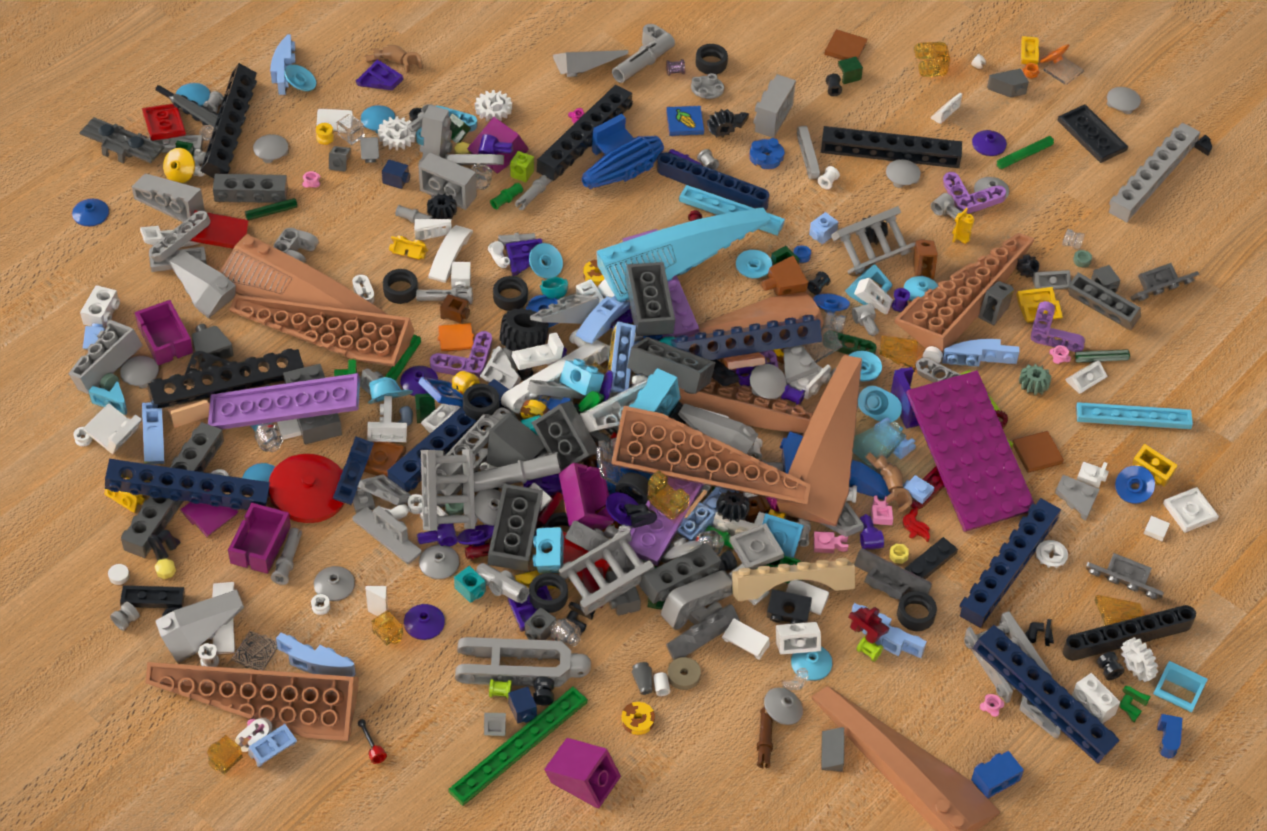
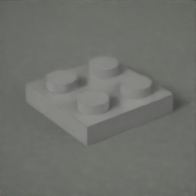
(756, 547)

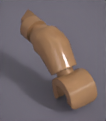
(396, 54)
(894, 481)

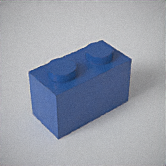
(997, 774)

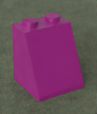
(503, 134)
(583, 771)

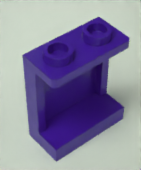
(900, 385)

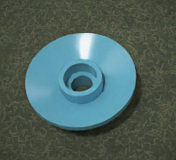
(300, 77)
(551, 257)
(753, 263)
(919, 285)
(871, 365)
(816, 668)

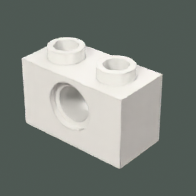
(798, 638)

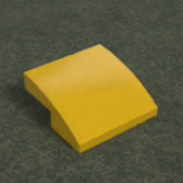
(1030, 299)

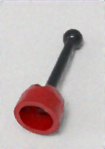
(376, 753)

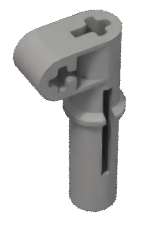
(655, 43)
(543, 466)

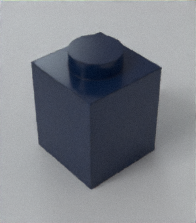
(395, 174)
(522, 705)

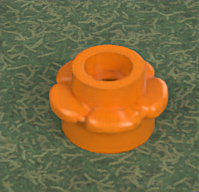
(1031, 70)

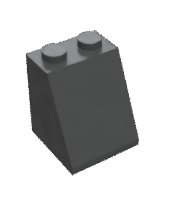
(512, 442)

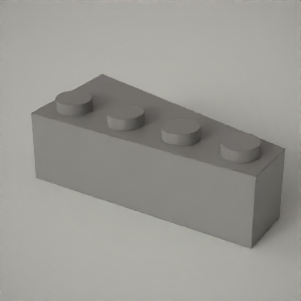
(168, 196)
(105, 356)

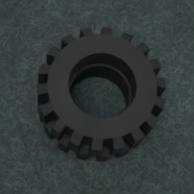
(520, 332)

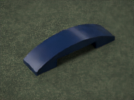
(353, 470)

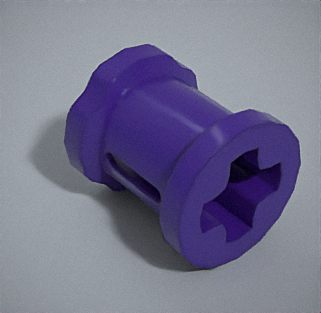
(901, 297)
(793, 394)

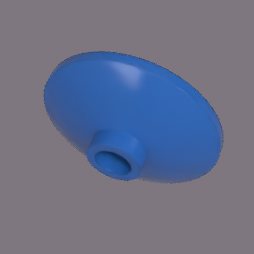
(90, 212)
(831, 302)
(1135, 475)

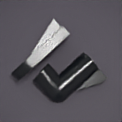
(640, 515)
(156, 543)
(574, 612)
(1033, 629)

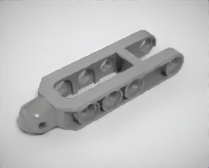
(478, 450)
(495, 648)

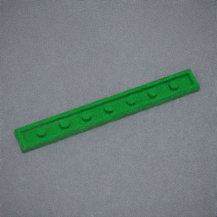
(517, 746)

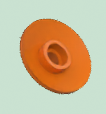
(1056, 55)

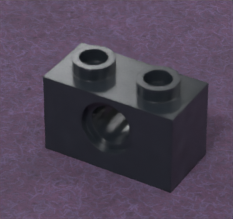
(781, 599)

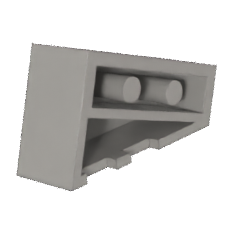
(436, 132)

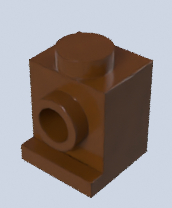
(454, 309)
(757, 505)

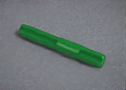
(1025, 152)
(396, 370)

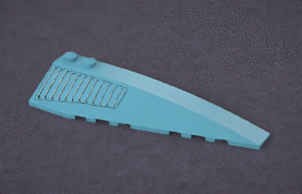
(677, 246)

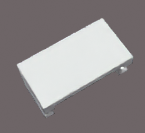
(746, 638)

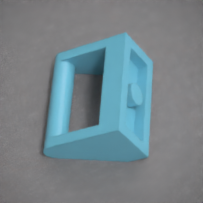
(876, 275)
(1183, 678)

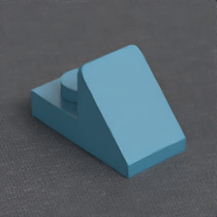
(103, 397)

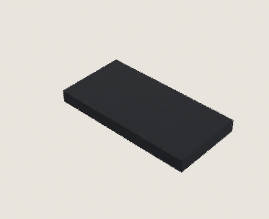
(1092, 133)

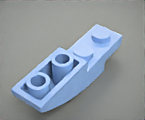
(281, 59)
(601, 318)
(973, 351)
(152, 434)
(701, 516)
(896, 639)
(318, 661)

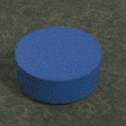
(803, 253)

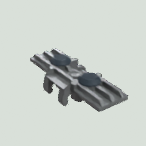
(121, 141)

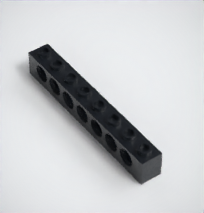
(228, 122)
(580, 134)
(891, 147)
(200, 391)

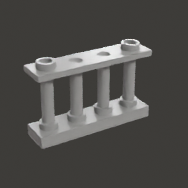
(860, 229)
(430, 480)
(607, 591)
(1017, 636)

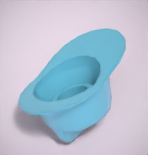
(385, 387)
(879, 404)

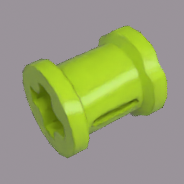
(869, 649)
(499, 688)

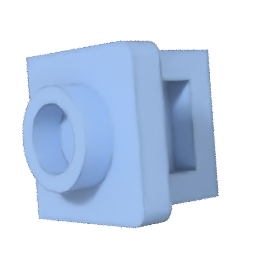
(91, 333)
(919, 489)

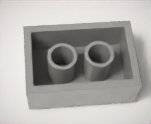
(774, 105)
(447, 177)

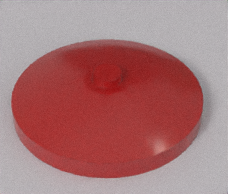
(306, 487)

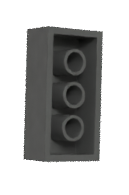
(650, 299)
(691, 370)
(316, 427)
(515, 527)

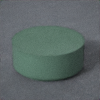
(1082, 258)
(108, 381)
(454, 508)

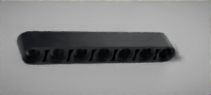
(1136, 627)

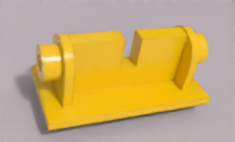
(963, 227)
(401, 244)
(126, 499)

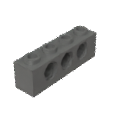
(250, 188)
(1104, 301)
(654, 581)

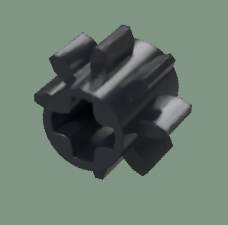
(1027, 266)

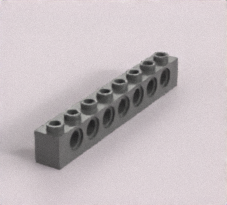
(158, 512)

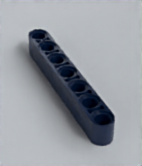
(711, 181)

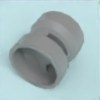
(124, 616)

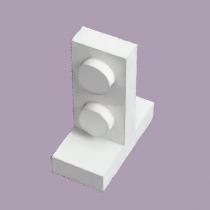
(540, 354)
(385, 429)
(736, 527)

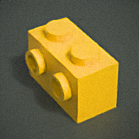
(1157, 464)

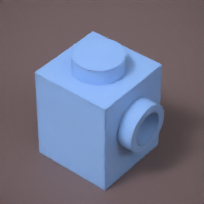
(823, 228)

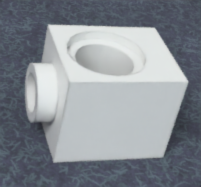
(461, 275)

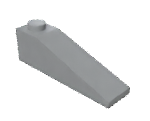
(204, 284)
(570, 309)
(719, 427)

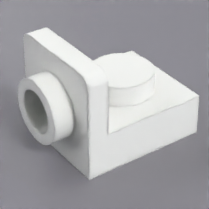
(1092, 474)

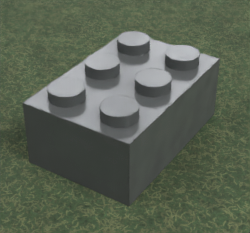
(565, 433)

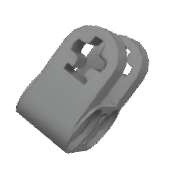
(293, 239)

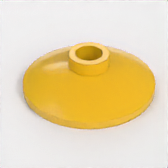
(185, 165)

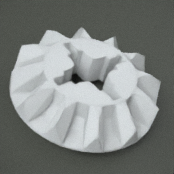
(1044, 549)

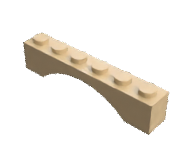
(753, 583)

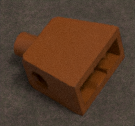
(926, 253)
(785, 278)

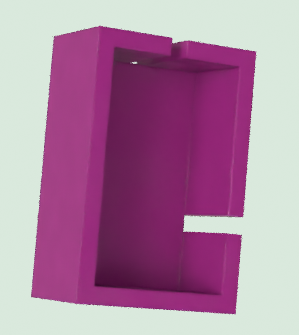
(164, 332)
(585, 495)
(259, 538)

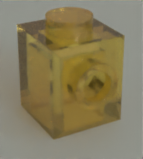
(224, 754)

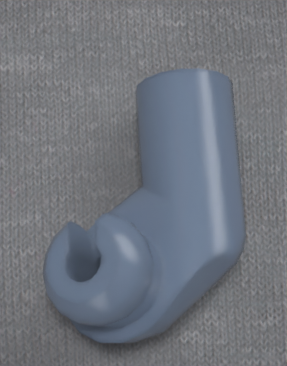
(406, 415)

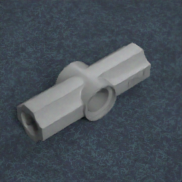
(503, 583)

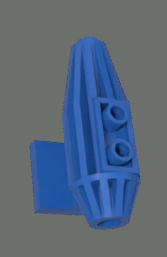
(624, 155)

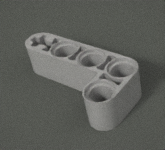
(695, 596)

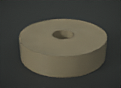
(687, 681)

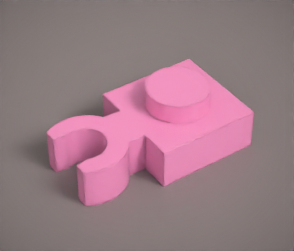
(881, 512)
(826, 542)

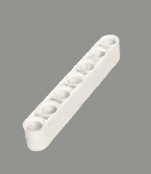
(590, 353)

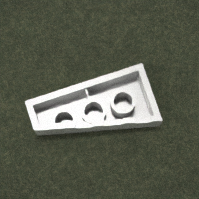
(609, 412)

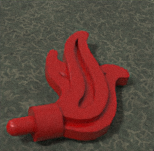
(914, 526)

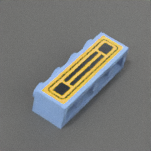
(620, 348)

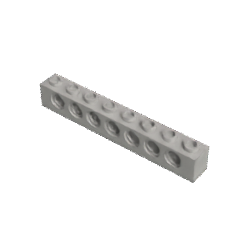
(1153, 172)

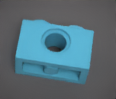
(581, 377)
(551, 561)

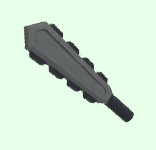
(189, 107)

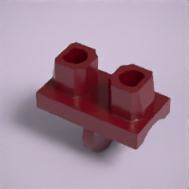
(869, 621)

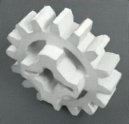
(493, 105)
(396, 133)
(1139, 659)

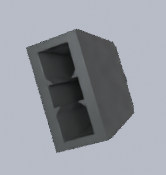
(999, 295)
(211, 341)

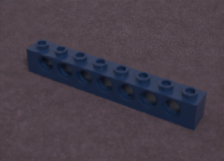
(810, 334)
(407, 470)
(179, 479)
(1038, 525)
(1049, 703)

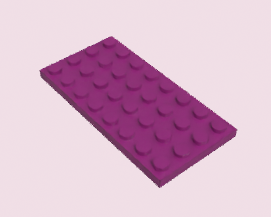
(970, 450)

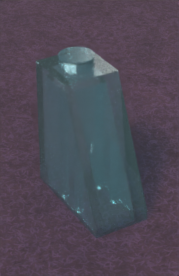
(878, 440)

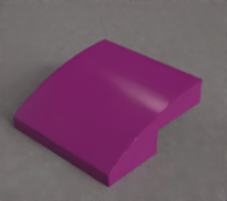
(208, 517)

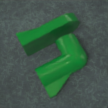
(591, 400)
(1125, 704)

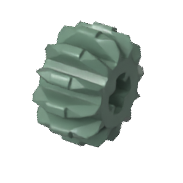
(1035, 379)

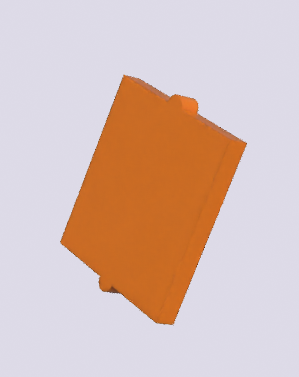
(455, 337)

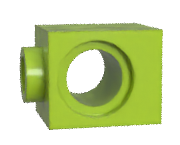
(522, 166)

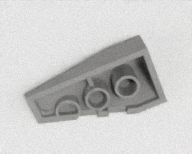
(579, 62)
(192, 625)

